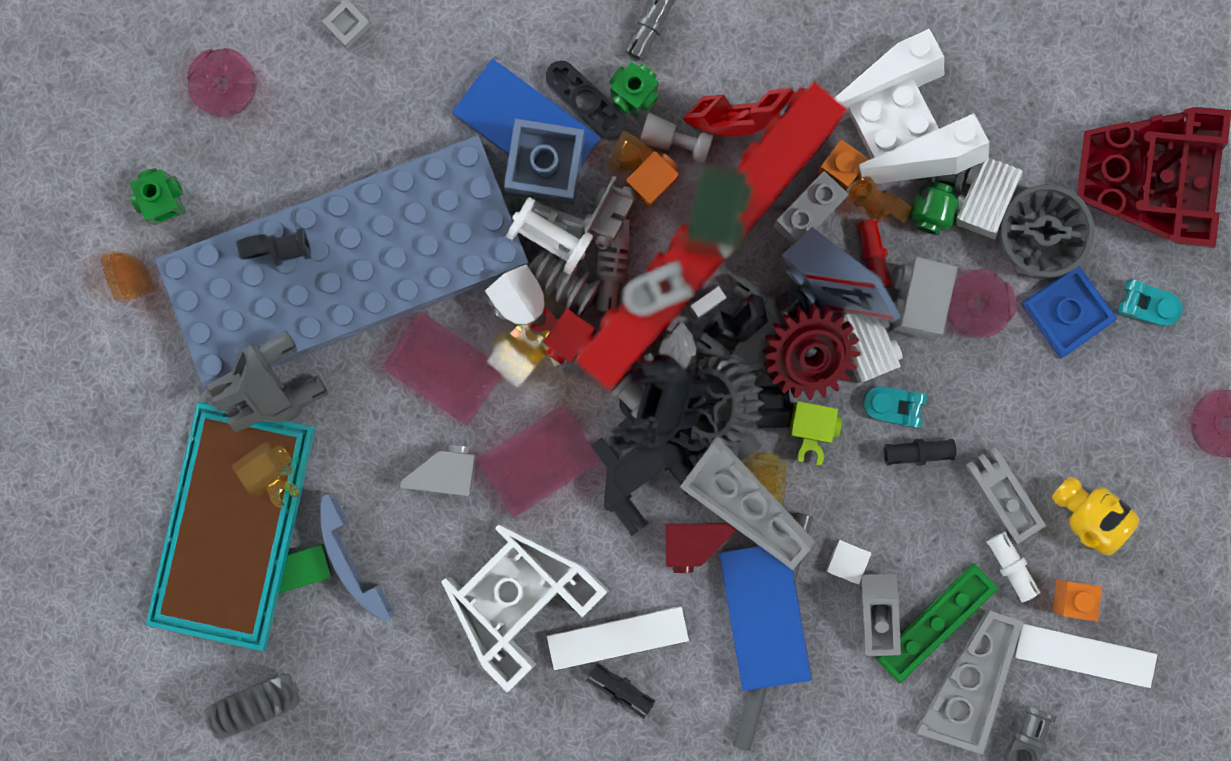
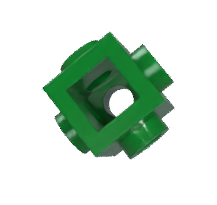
(634, 100)
(157, 196)

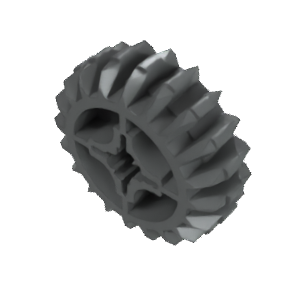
(730, 402)
(252, 706)

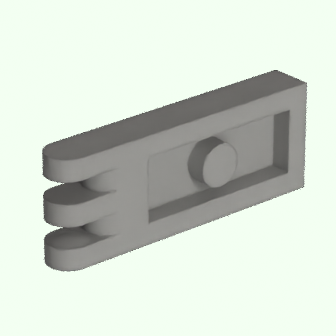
(1006, 496)

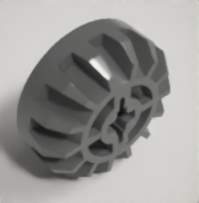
(1069, 225)

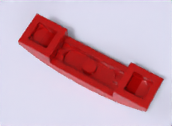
(718, 117)

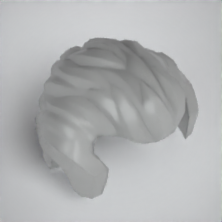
(679, 345)

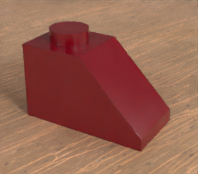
(693, 543)

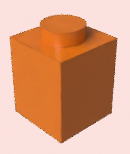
(843, 164)
(653, 178)
(1077, 600)

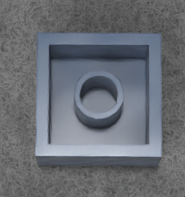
(544, 161)

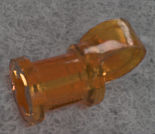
(877, 202)

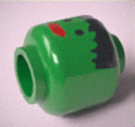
(934, 208)

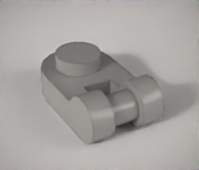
(644, 297)

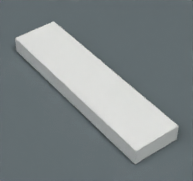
(617, 638)
(1085, 655)

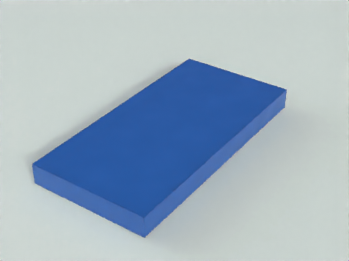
(501, 98)
(765, 619)

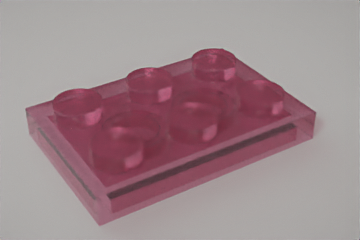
(443, 368)
(538, 461)

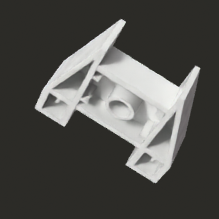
(898, 123)
(510, 594)

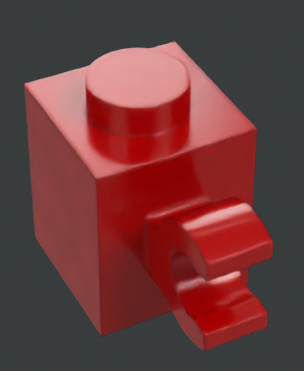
(563, 335)

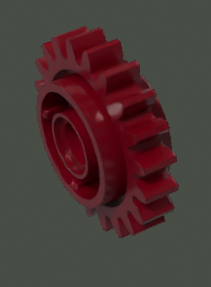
(799, 335)

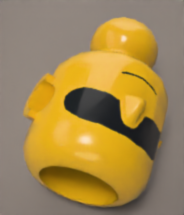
(1098, 517)

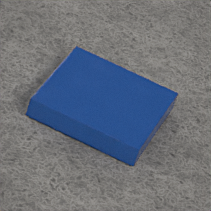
(1069, 311)

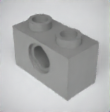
(811, 208)

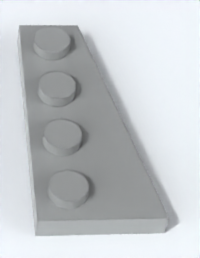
(741, 500)
(972, 690)

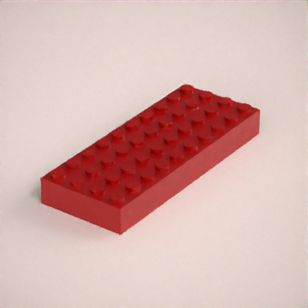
(771, 167)

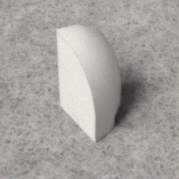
(517, 295)

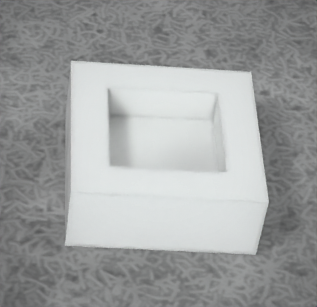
(707, 303)
(848, 562)

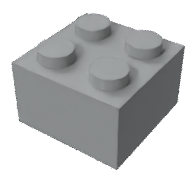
(923, 298)

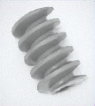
(568, 286)

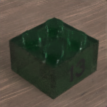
(716, 211)

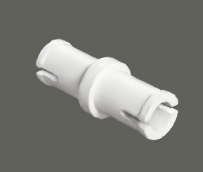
(1013, 566)

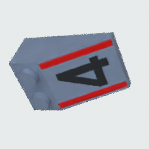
(836, 278)

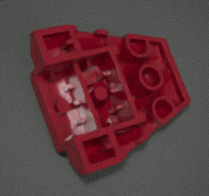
(1159, 173)

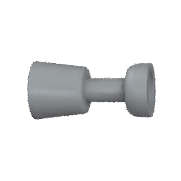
(661, 135)

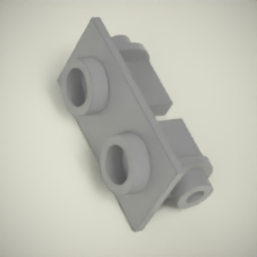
(610, 202)

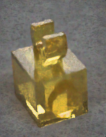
(517, 353)
(264, 471)
(770, 474)

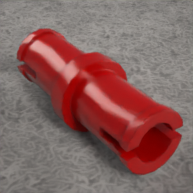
(873, 250)

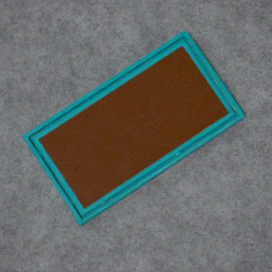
(223, 544)

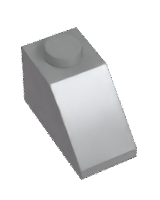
(445, 473)
(881, 614)

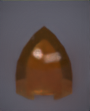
(628, 154)
(126, 276)

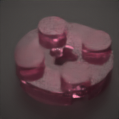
(221, 63)
(992, 289)
(1206, 423)

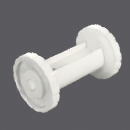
(549, 236)

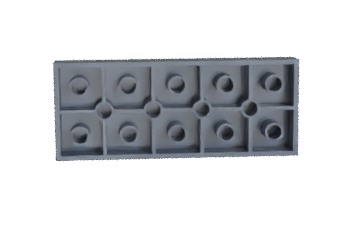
(375, 257)

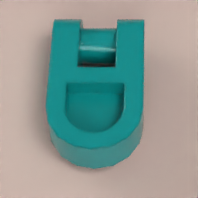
(1160, 309)
(882, 405)

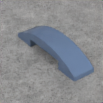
(331, 520)

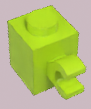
(812, 425)

